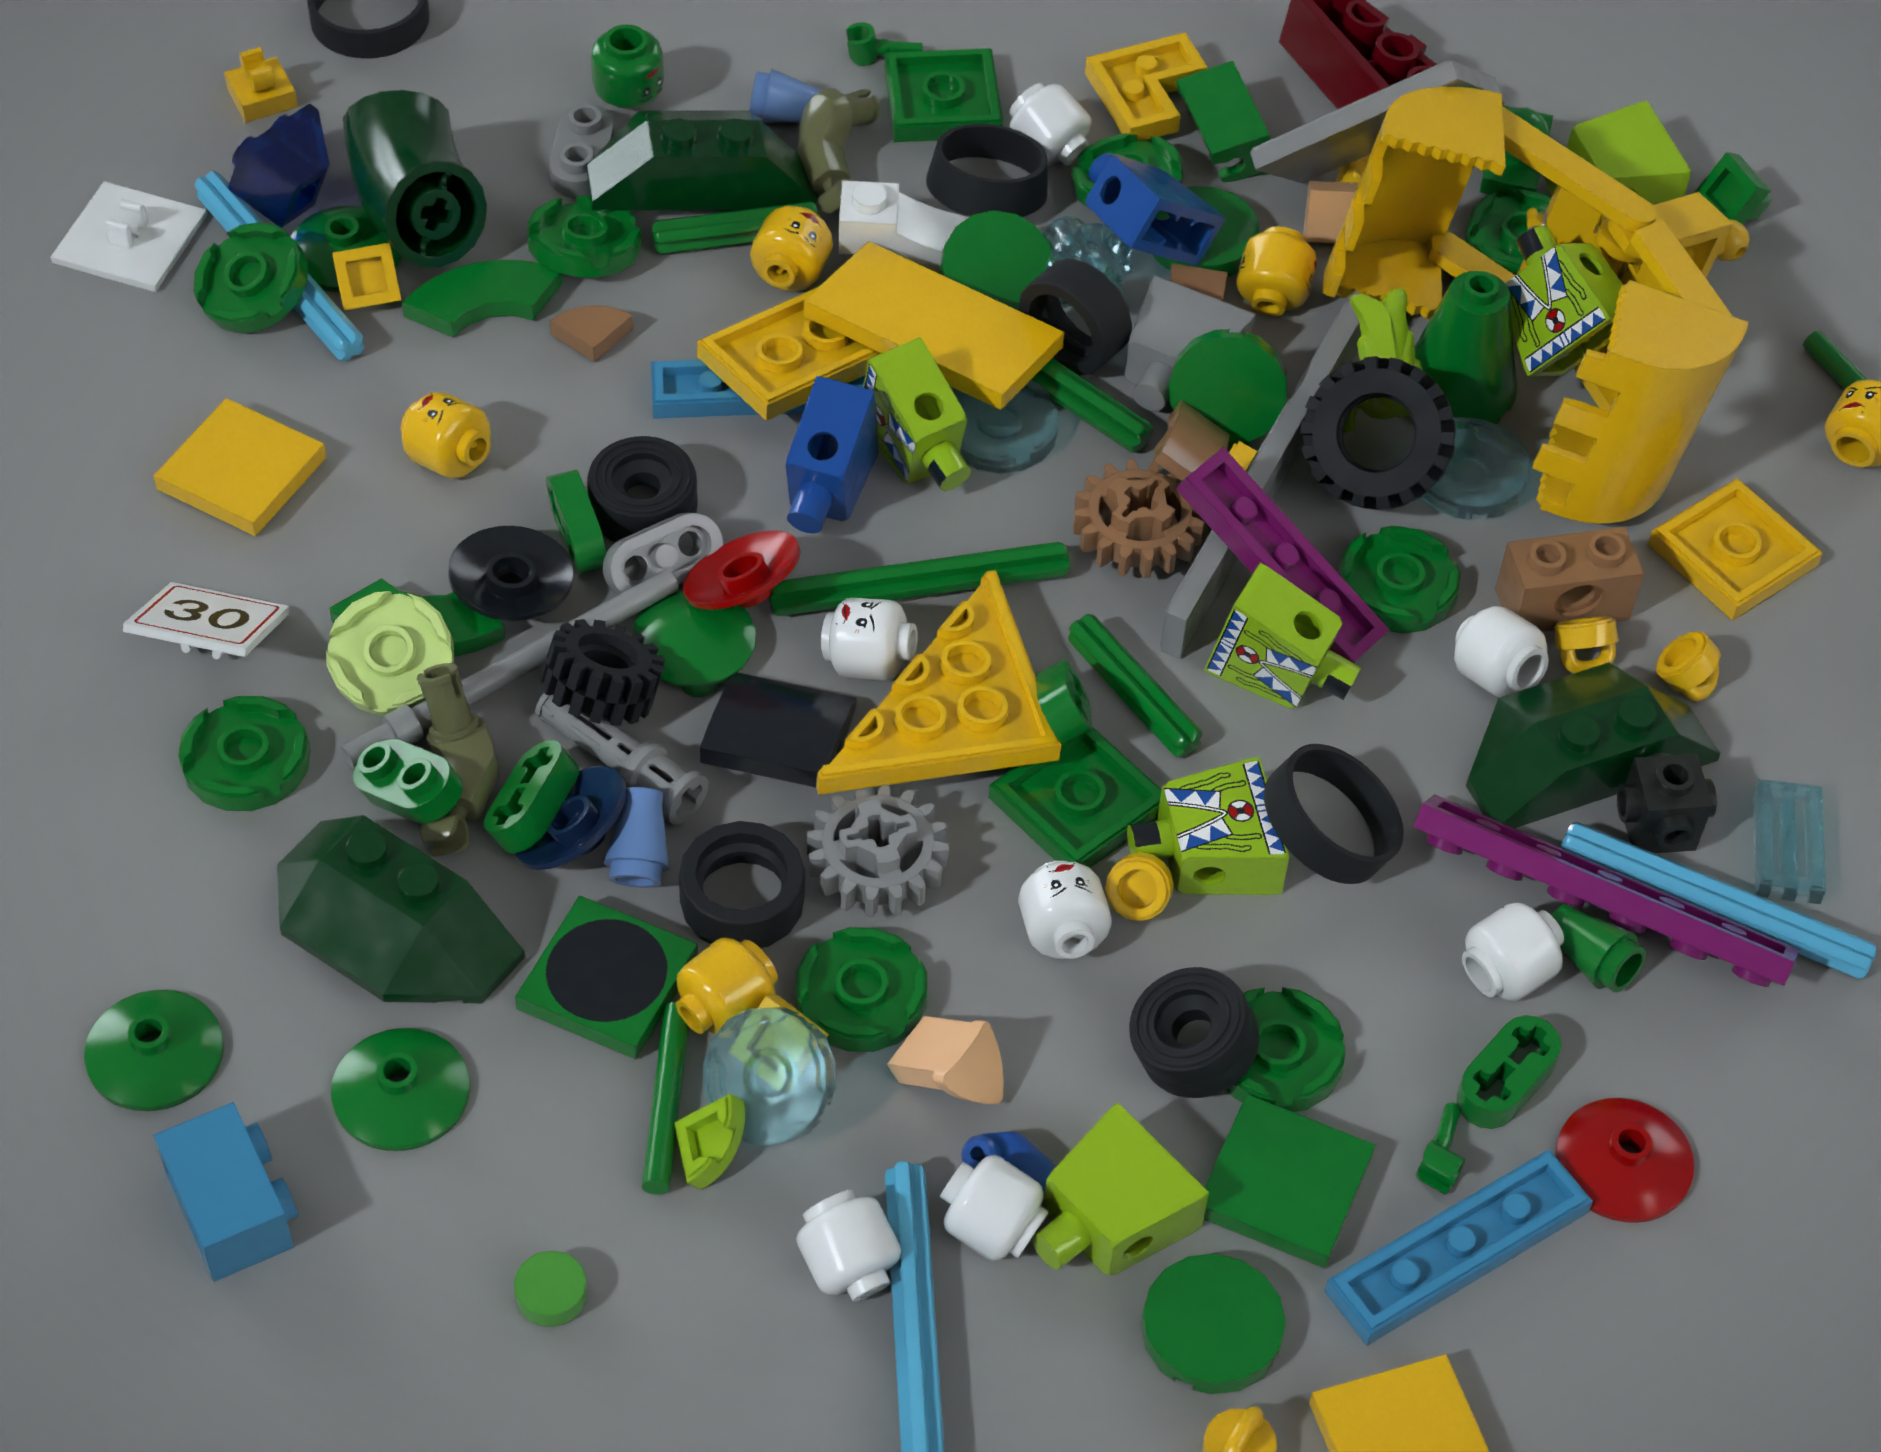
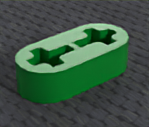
(576, 521)
(1064, 701)
(531, 796)
(1519, 1080)

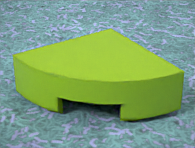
(710, 1139)

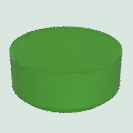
(550, 1288)

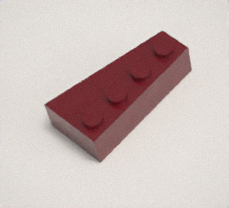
(1349, 48)

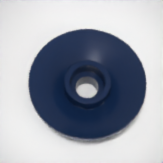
(581, 820)

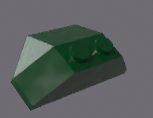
(696, 164)
(1576, 743)
(391, 916)

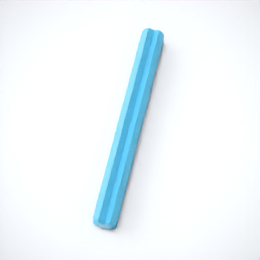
(314, 305)
(1813, 937)
(914, 1311)

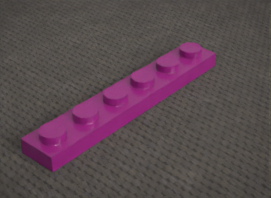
(1630, 902)

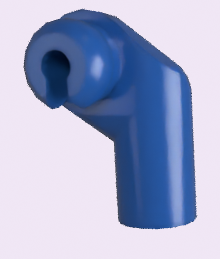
(1014, 1149)

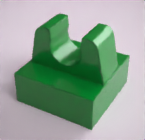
(1735, 189)

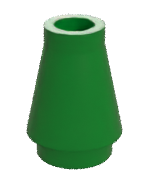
(1599, 949)

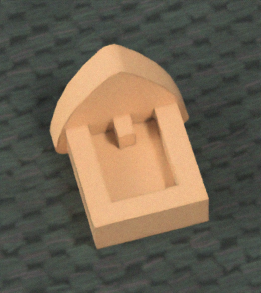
(1326, 209)
(952, 1058)

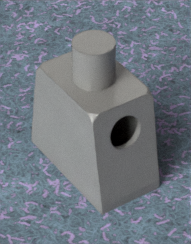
(1164, 327)

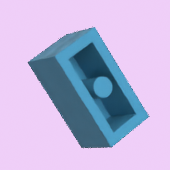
(226, 1191)

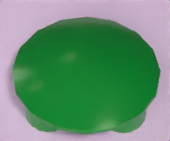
(697, 643)

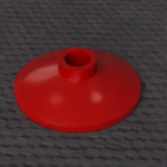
(742, 571)
(1620, 1182)

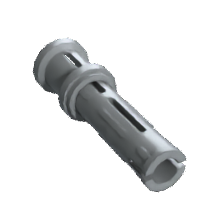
(637, 762)

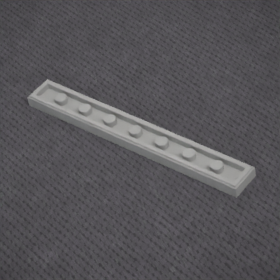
(1268, 470)

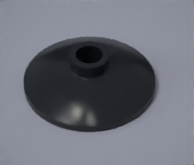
(510, 573)

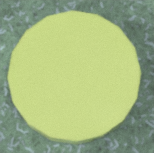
(383, 647)

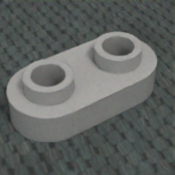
(577, 140)
(658, 550)

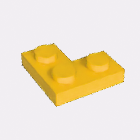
(1137, 80)

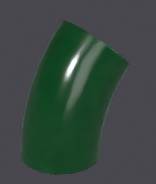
(413, 177)

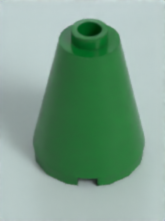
(1472, 347)

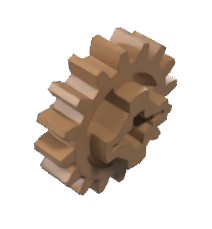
(1137, 519)

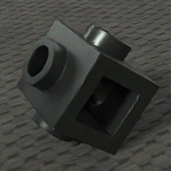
(1666, 802)

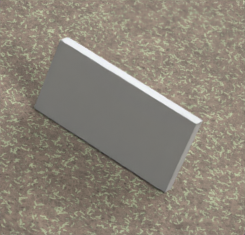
(1352, 130)

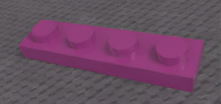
(1264, 534)

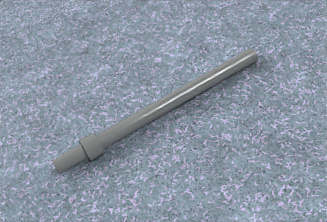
(409, 723)

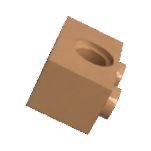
(1570, 577)

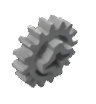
(872, 849)

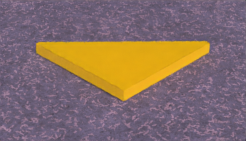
(954, 706)

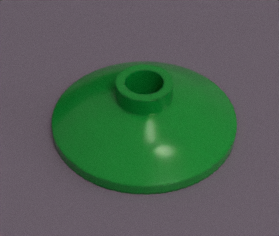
(335, 231)
(159, 1071)
(406, 1111)

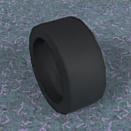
(1097, 303)
(736, 844)

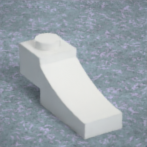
(894, 222)

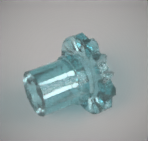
(1091, 244)

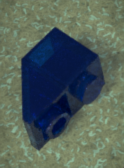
(282, 166)

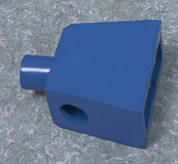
(1130, 196)
(831, 453)

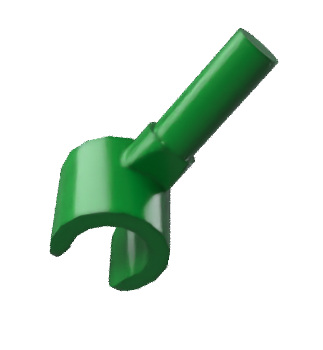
(865, 48)
(1439, 1164)

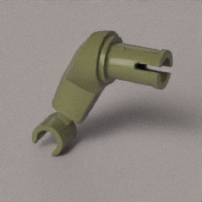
(823, 135)
(466, 746)

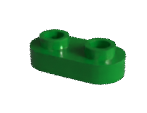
(407, 780)

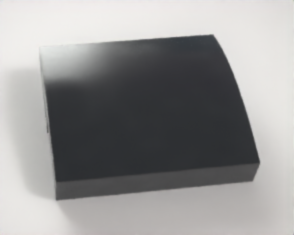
(776, 729)

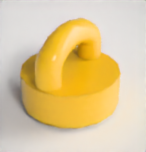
(1583, 634)
(1690, 665)
(1139, 886)
(1239, 1432)

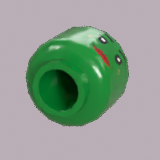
(627, 66)

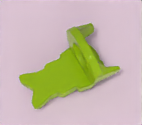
(1385, 336)

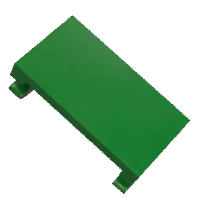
(1224, 118)

